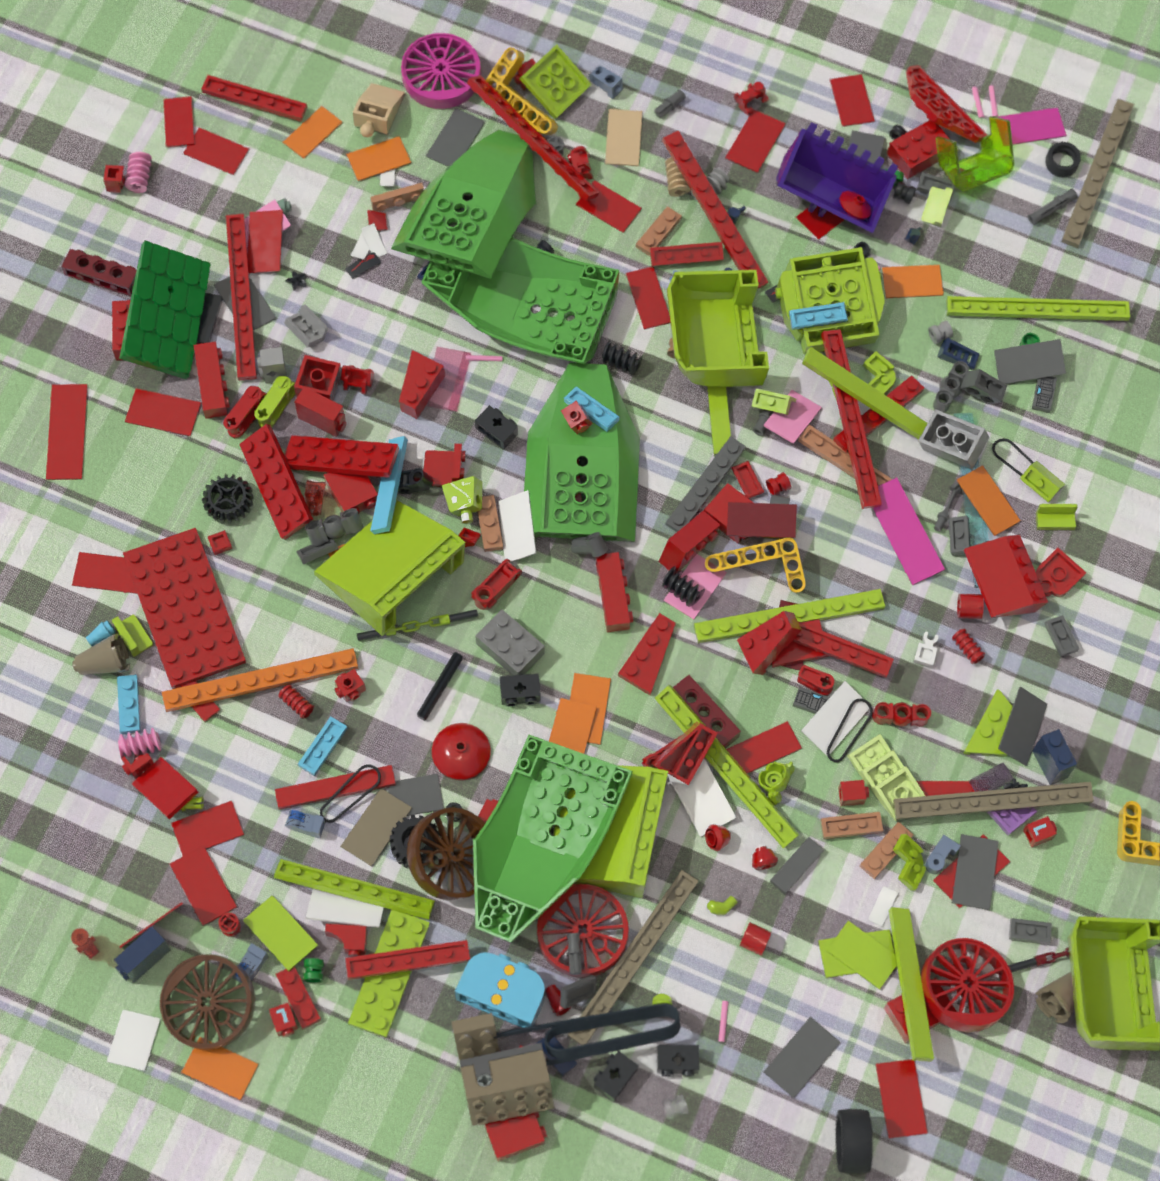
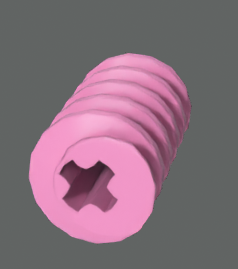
(138, 171)
(139, 742)

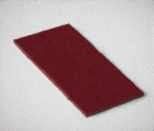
(761, 520)

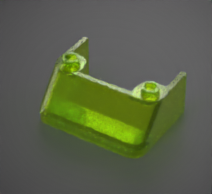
(990, 164)

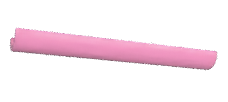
(993, 101)
(977, 102)
(483, 358)
(723, 1021)

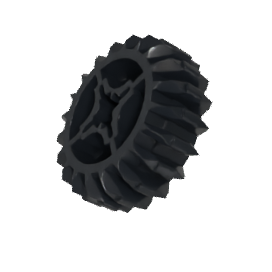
(236, 488)

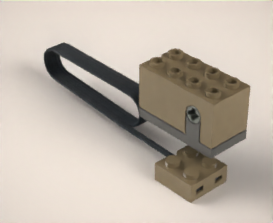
(518, 1079)

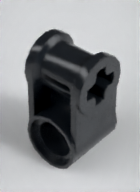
(414, 481)

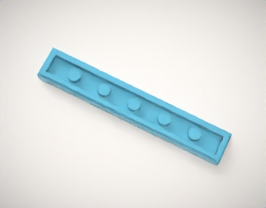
(388, 491)

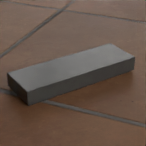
(796, 865)

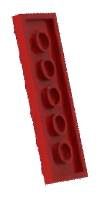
(341, 456)
(276, 481)

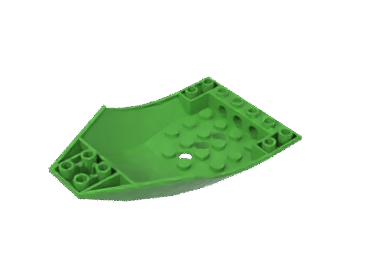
(503, 191)
(527, 279)
(610, 468)
(515, 856)

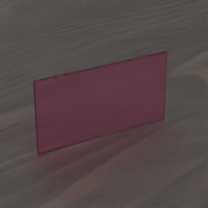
(450, 389)

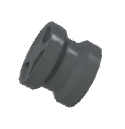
(557, 143)

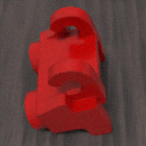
(754, 91)
(579, 160)
(357, 377)

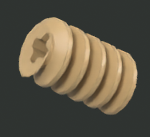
(676, 183)

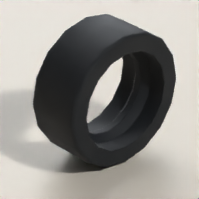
(1067, 148)

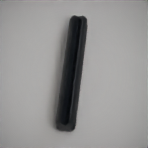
(439, 686)

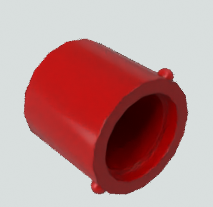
(970, 606)
(755, 939)

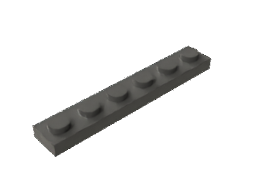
(706, 484)

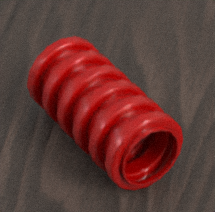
(968, 646)
(296, 701)

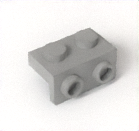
(307, 326)

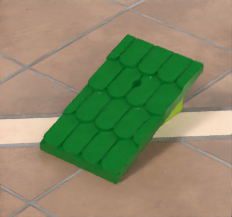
(165, 310)

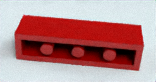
(210, 379)
(612, 591)

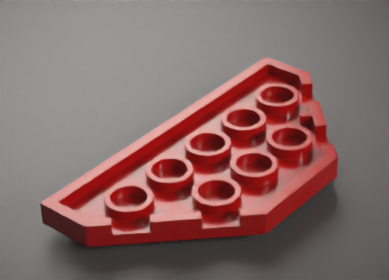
(940, 106)

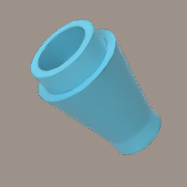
(100, 633)

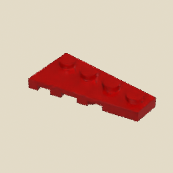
(646, 659)

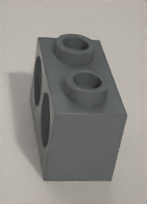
(983, 386)

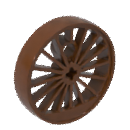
(445, 845)
(179, 973)

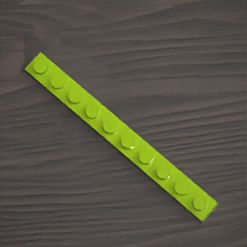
(1038, 308)
(804, 612)
(731, 771)

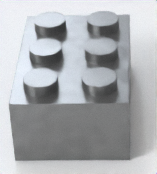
(953, 439)
(510, 644)

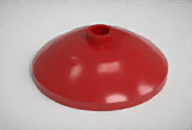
(461, 763)

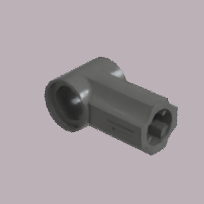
(591, 544)

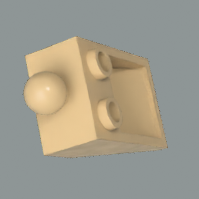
(377, 109)

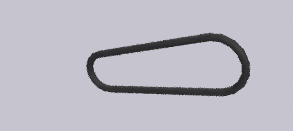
(1007, 440)
(840, 726)
(342, 787)

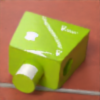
(464, 497)

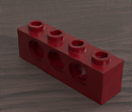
(90, 274)
(689, 688)

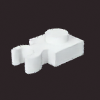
(926, 652)

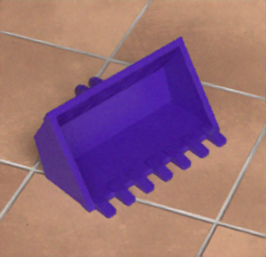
(824, 170)

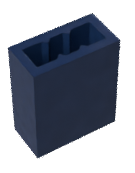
(1054, 757)
(141, 955)

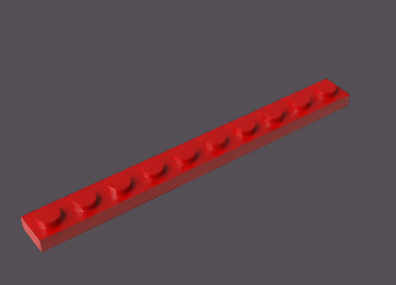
(533, 138)
(712, 205)
(241, 297)
(853, 426)

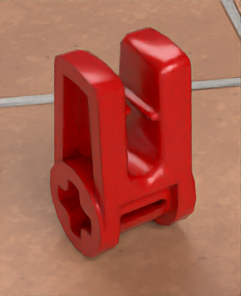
(815, 679)

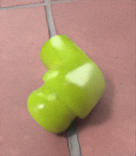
(721, 908)

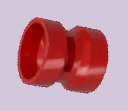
(778, 484)
(231, 928)

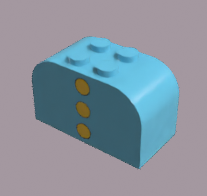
(502, 988)

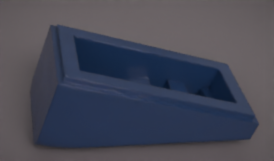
(955, 346)

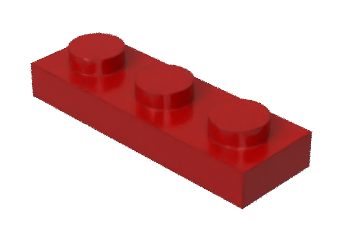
(298, 997)

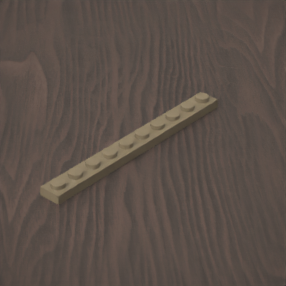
(1097, 173)
(993, 800)
(637, 952)

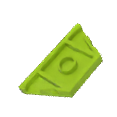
(991, 728)

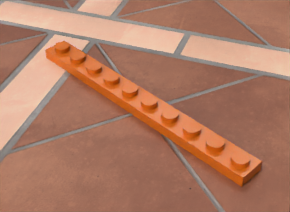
(259, 680)

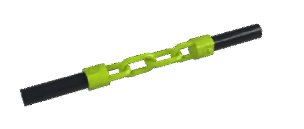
(443, 620)

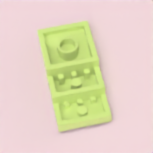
(884, 773)

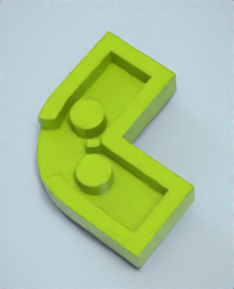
(883, 372)
(911, 854)

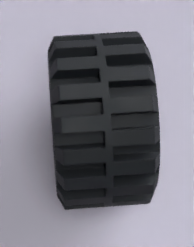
(401, 832)

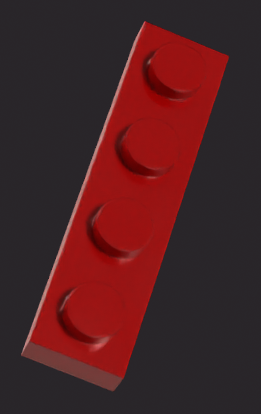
(686, 253)

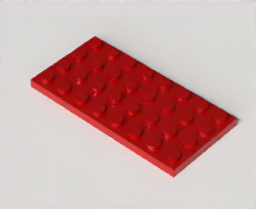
(184, 608)

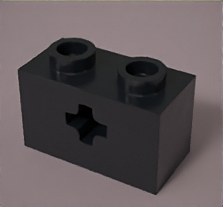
(502, 435)
(530, 689)
(687, 1054)
(612, 1088)

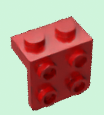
(445, 465)

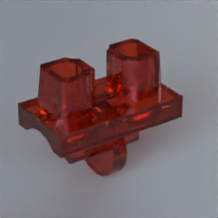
(314, 496)
(84, 943)

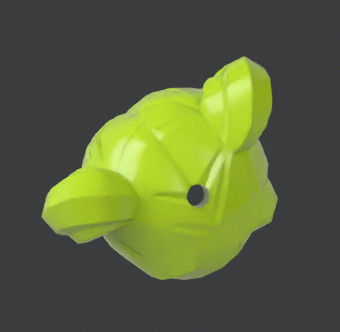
(779, 773)

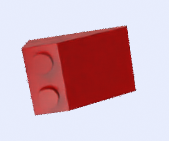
(896, 1012)

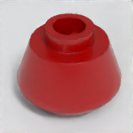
(717, 837)
(763, 858)

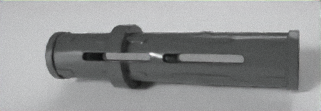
(1058, 203)

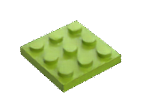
(555, 81)

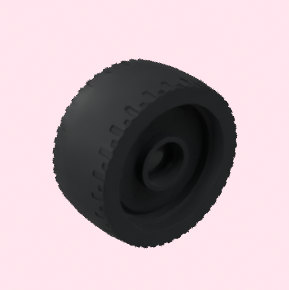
(854, 1141)

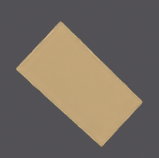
(623, 137)

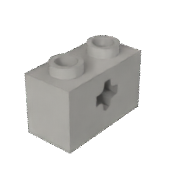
(271, 364)

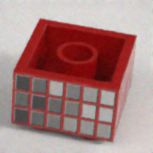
(319, 376)

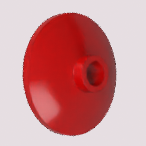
(855, 205)

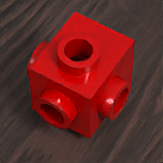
(349, 686)

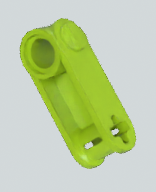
(275, 401)

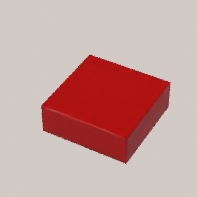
(219, 542)

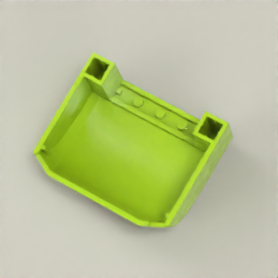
(716, 328)
(1114, 982)

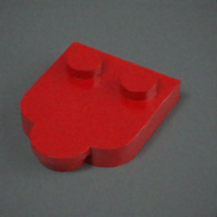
(1059, 574)

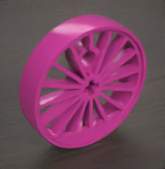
(439, 70)

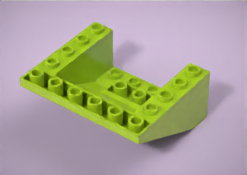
(385, 568)
(626, 850)

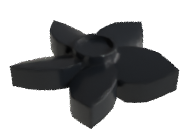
(297, 280)
(1014, 784)

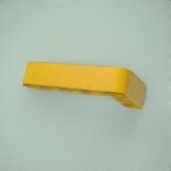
(515, 98)
(761, 557)
(1133, 841)

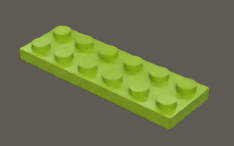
(383, 993)

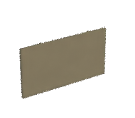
(374, 827)

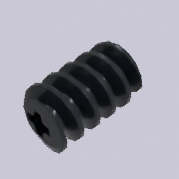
(620, 358)
(682, 588)

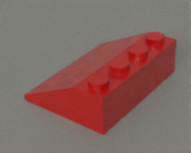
(1006, 577)

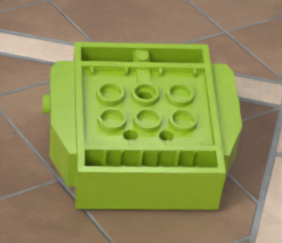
(855, 283)

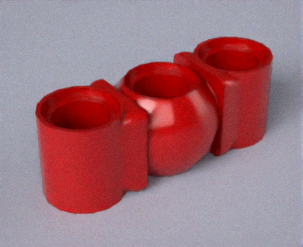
(910, 711)

